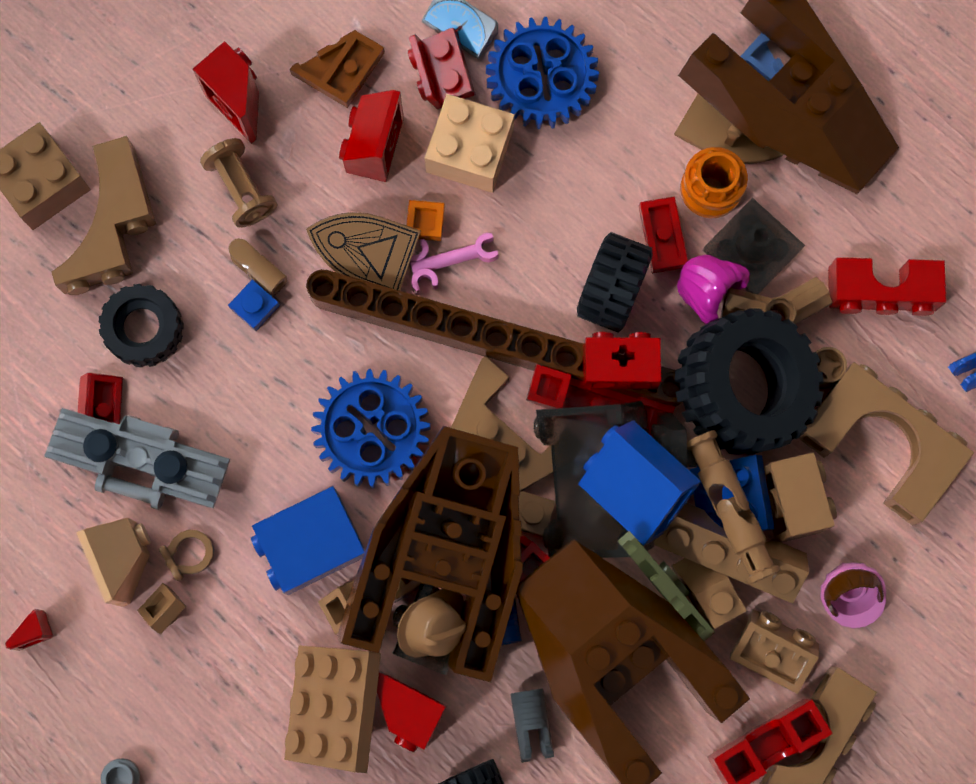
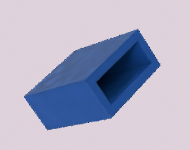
(638, 481)
(307, 541)

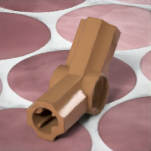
(794, 305)

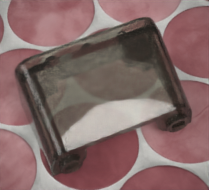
(575, 437)

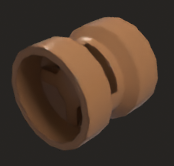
(832, 364)

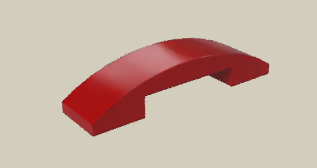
(557, 389)

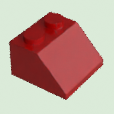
(231, 87)
(373, 135)
(408, 712)

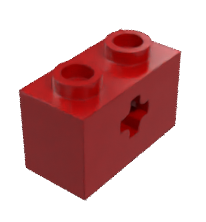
(604, 371)

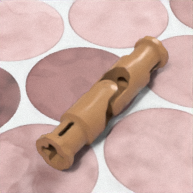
(737, 519)

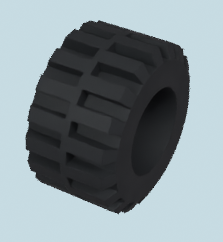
(614, 282)

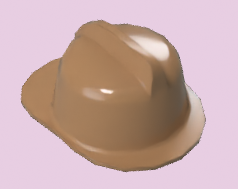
(432, 625)

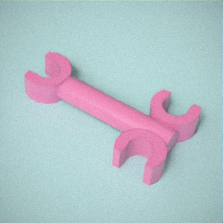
(423, 266)

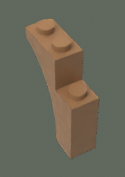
(120, 210)

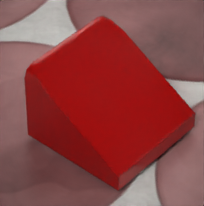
(31, 631)

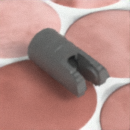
(531, 714)

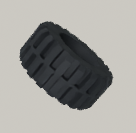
(789, 373)

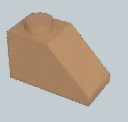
(709, 592)

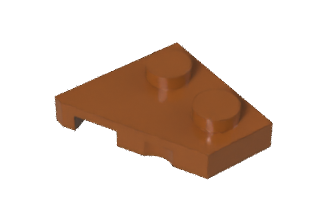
(341, 68)

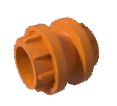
(716, 164)

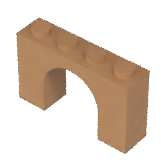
(935, 453)

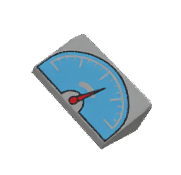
(473, 26)

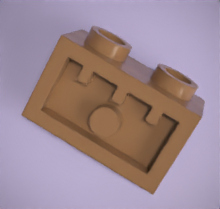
(776, 650)

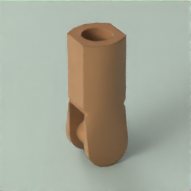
(257, 266)

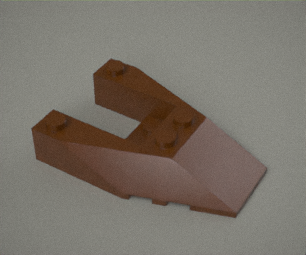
(808, 109)
(450, 530)
(601, 638)

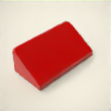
(101, 396)

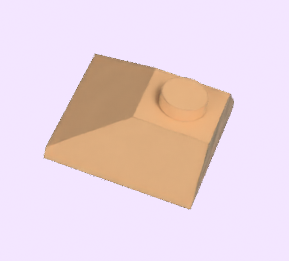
(116, 557)

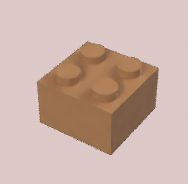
(38, 177)
(799, 497)

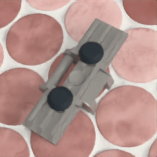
(141, 446)

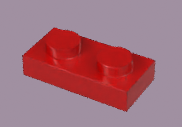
(663, 234)

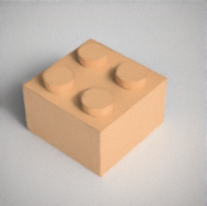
(469, 143)

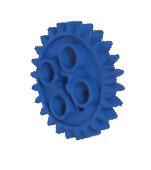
(573, 67)
(348, 451)

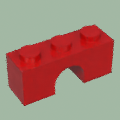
(856, 288)
(770, 742)

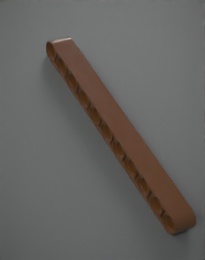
(448, 316)

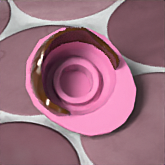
(853, 595)

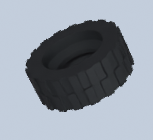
(132, 299)

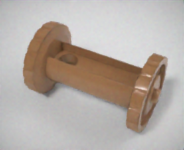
(226, 160)

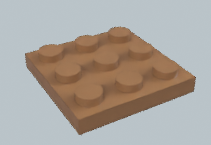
(332, 708)

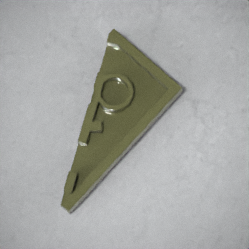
(667, 584)

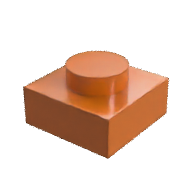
(427, 218)

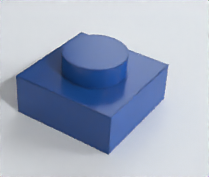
(254, 305)

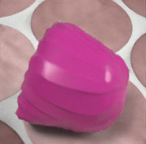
(706, 281)

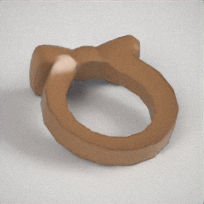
(178, 570)

